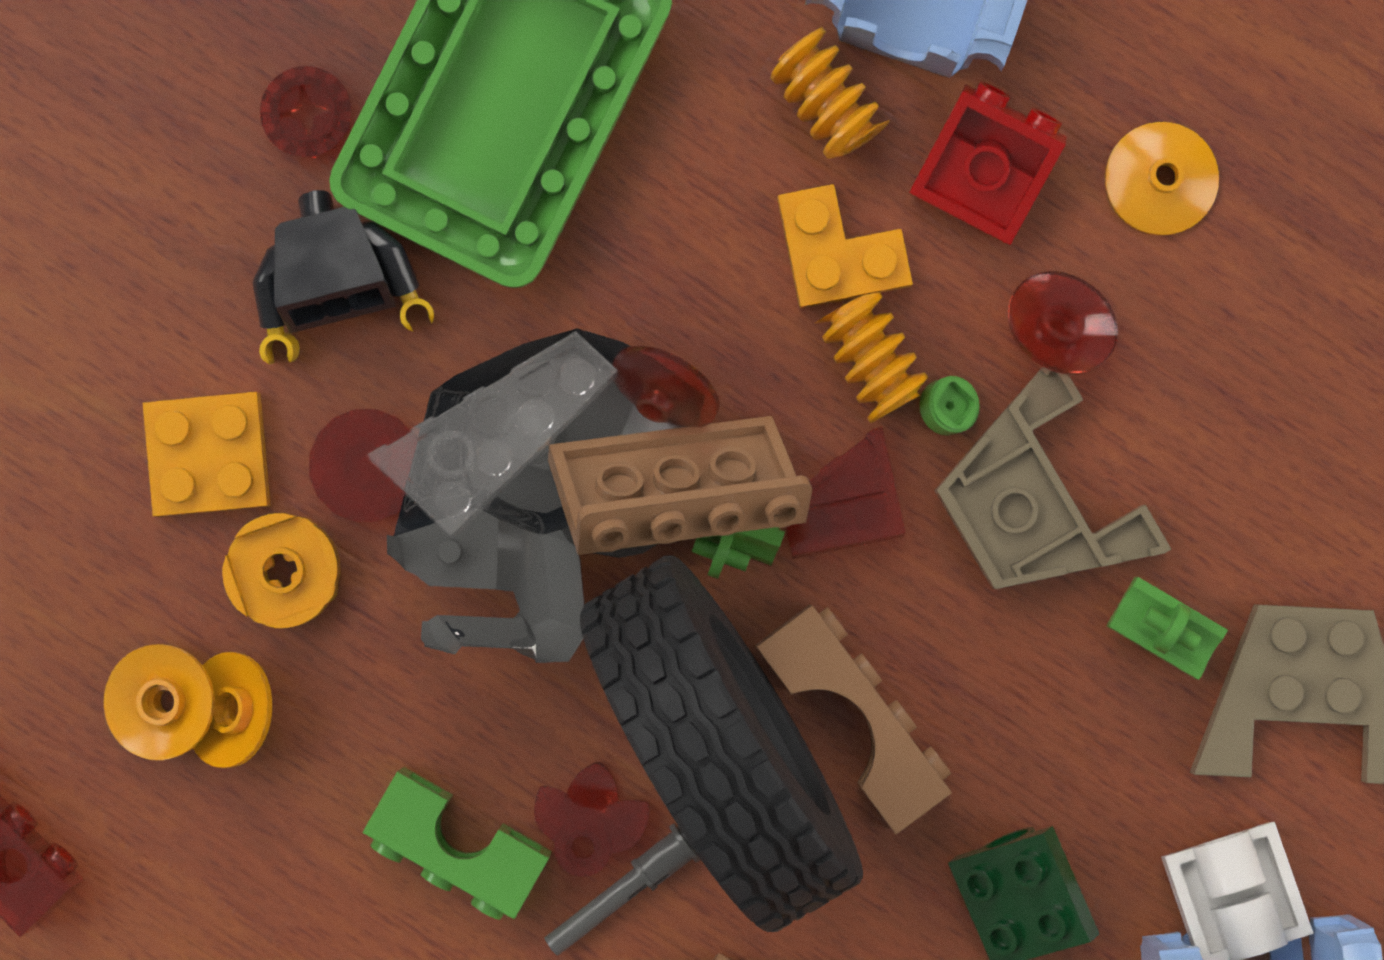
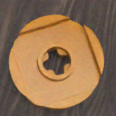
(252, 555)

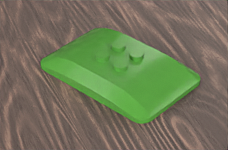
(494, 124)

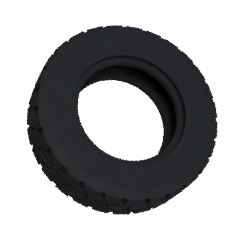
(719, 745)

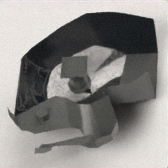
(522, 535)

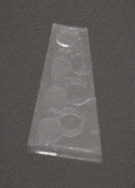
(478, 447)

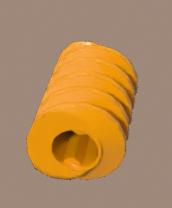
(826, 96)
(873, 355)

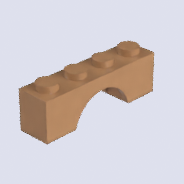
(898, 775)

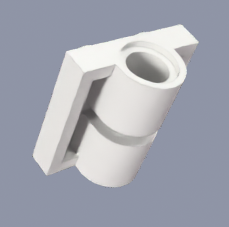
(1238, 894)

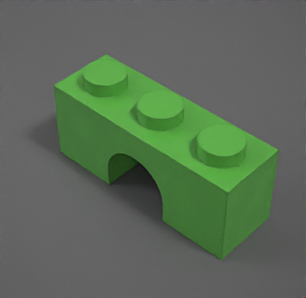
(410, 827)

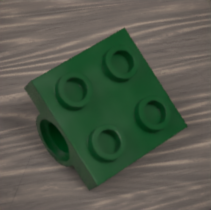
(1023, 896)

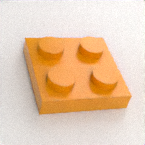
(206, 454)

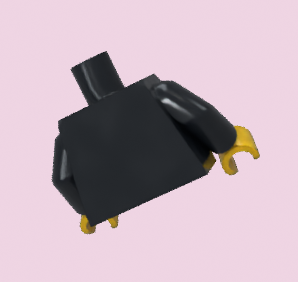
(328, 272)

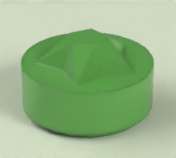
(949, 405)

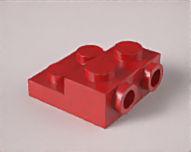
(990, 161)

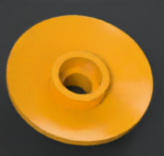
(1140, 196)
(135, 706)
(240, 710)

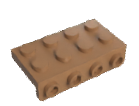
(677, 485)

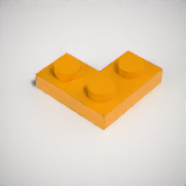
(829, 266)

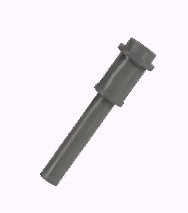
(648, 871)

